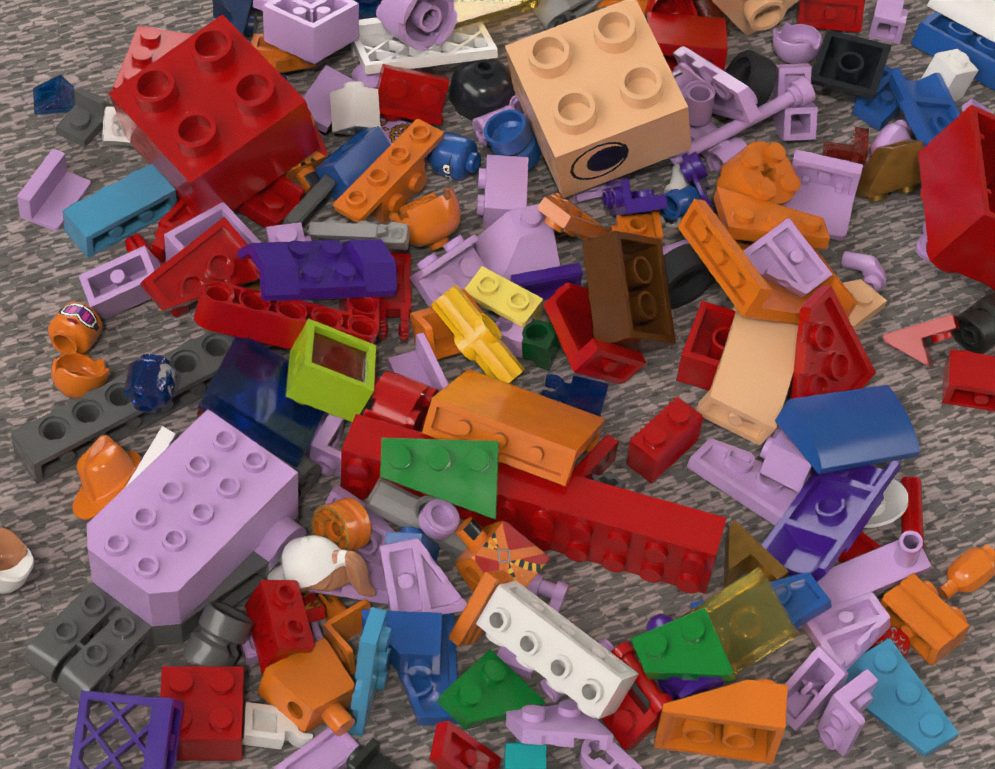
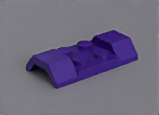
(323, 269)
(827, 518)

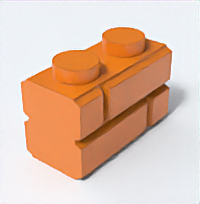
(925, 618)

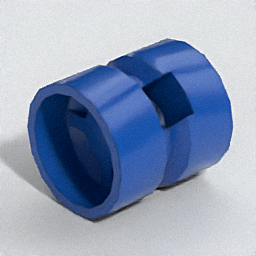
(511, 136)

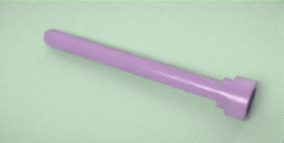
(798, 93)

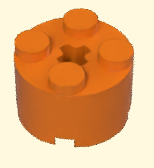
(761, 172)

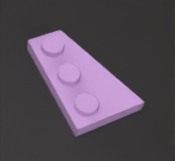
(732, 96)

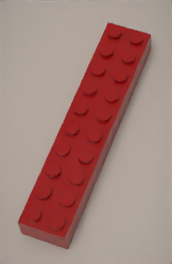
(578, 519)

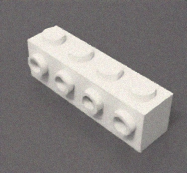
(556, 650)

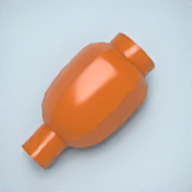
(969, 571)

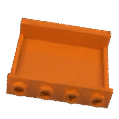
(737, 275)
(531, 428)

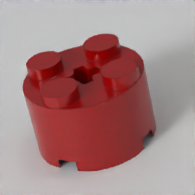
(401, 401)

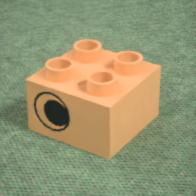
(599, 97)

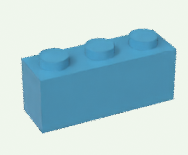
(119, 210)

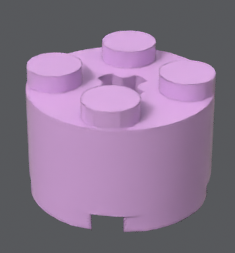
(418, 21)

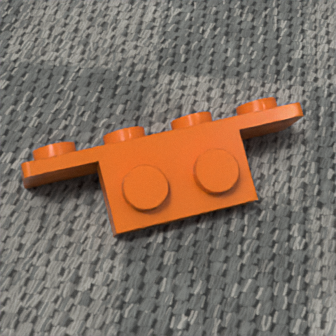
(392, 176)

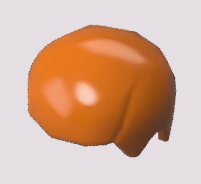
(78, 373)

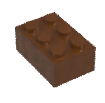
(629, 291)

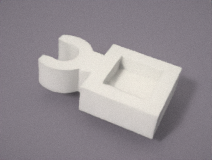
(269, 728)

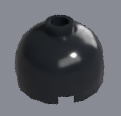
(480, 88)

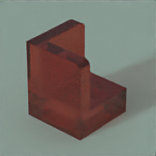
(854, 152)

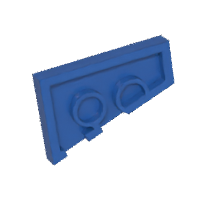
(425, 691)

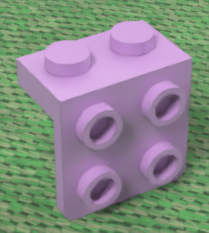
(826, 189)

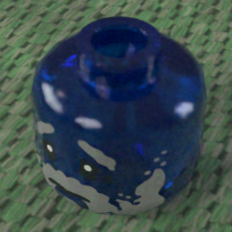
(150, 383)

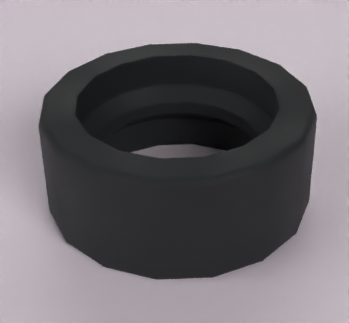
(756, 72)
(686, 275)

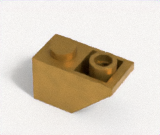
(891, 169)

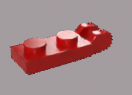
(400, 304)

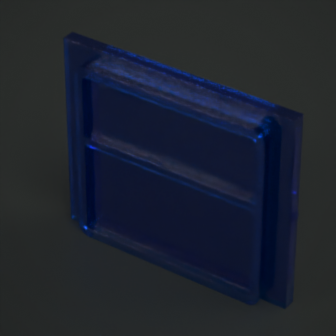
(251, 397)

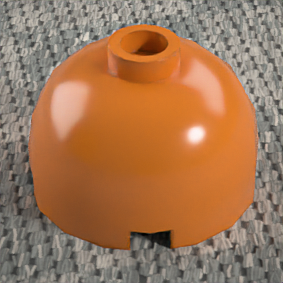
(430, 219)

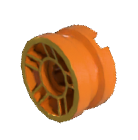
(343, 523)

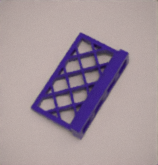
(161, 732)

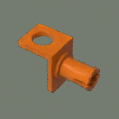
(342, 625)

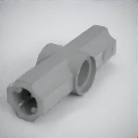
(404, 509)

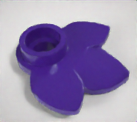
(695, 169)

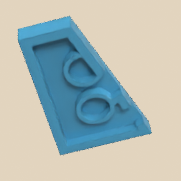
(370, 668)

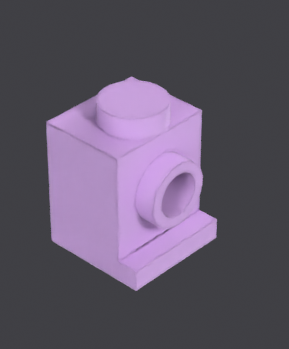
(888, 21)

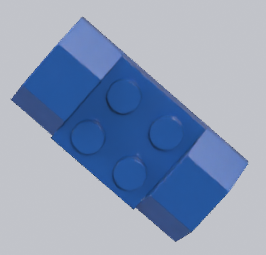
(925, 103)

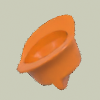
(103, 475)

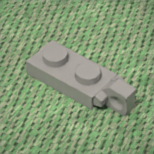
(394, 234)

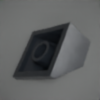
(850, 64)

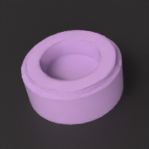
(439, 519)

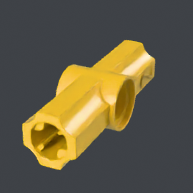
(477, 335)

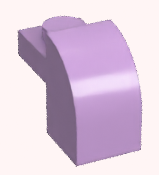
(797, 121)

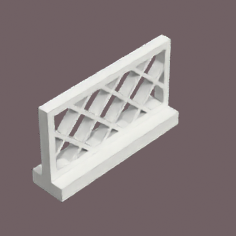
(378, 44)

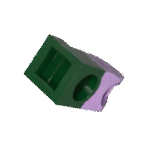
(533, 342)

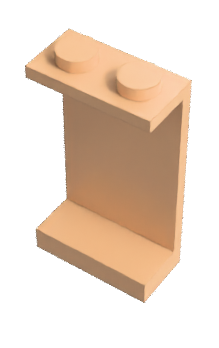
(752, 377)

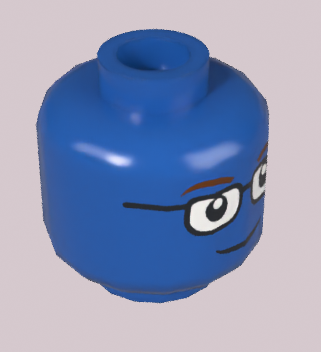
(455, 157)

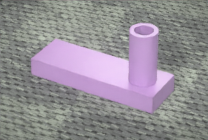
(877, 569)

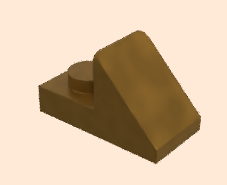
(746, 554)

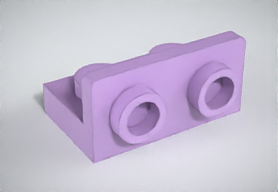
(453, 267)
(844, 714)

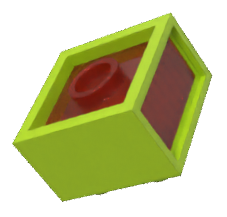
(331, 370)

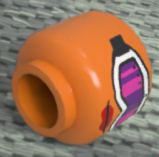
(75, 328)

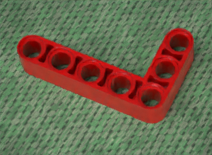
(244, 314)

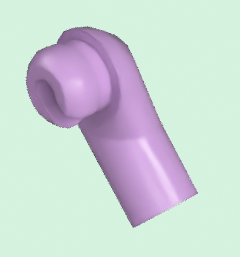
(868, 265)

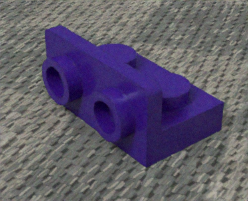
(620, 199)

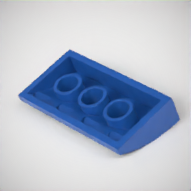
(943, 34)
(849, 428)

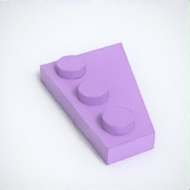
(738, 476)

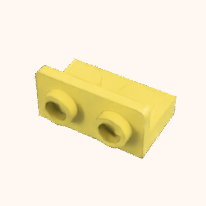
(504, 297)

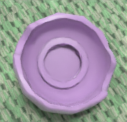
(797, 43)

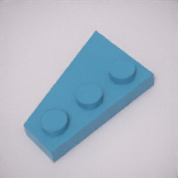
(903, 700)

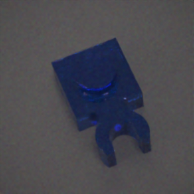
(580, 393)

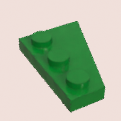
(446, 469)

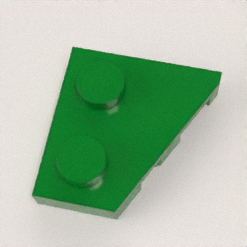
(683, 650)
(486, 693)

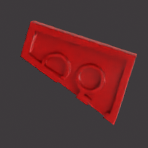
(203, 260)

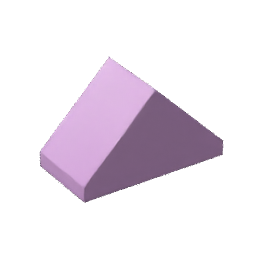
(813, 687)

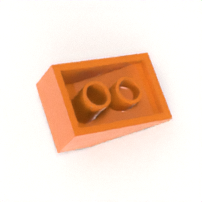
(727, 722)

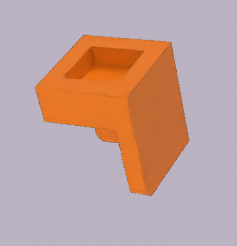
(435, 331)

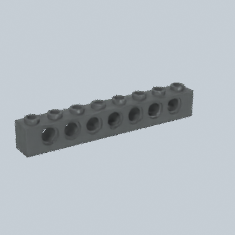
(101, 407)

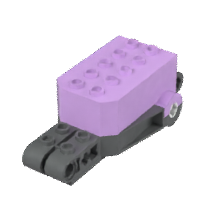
(182, 533)

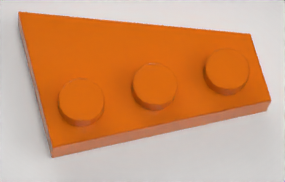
(567, 217)
(753, 218)

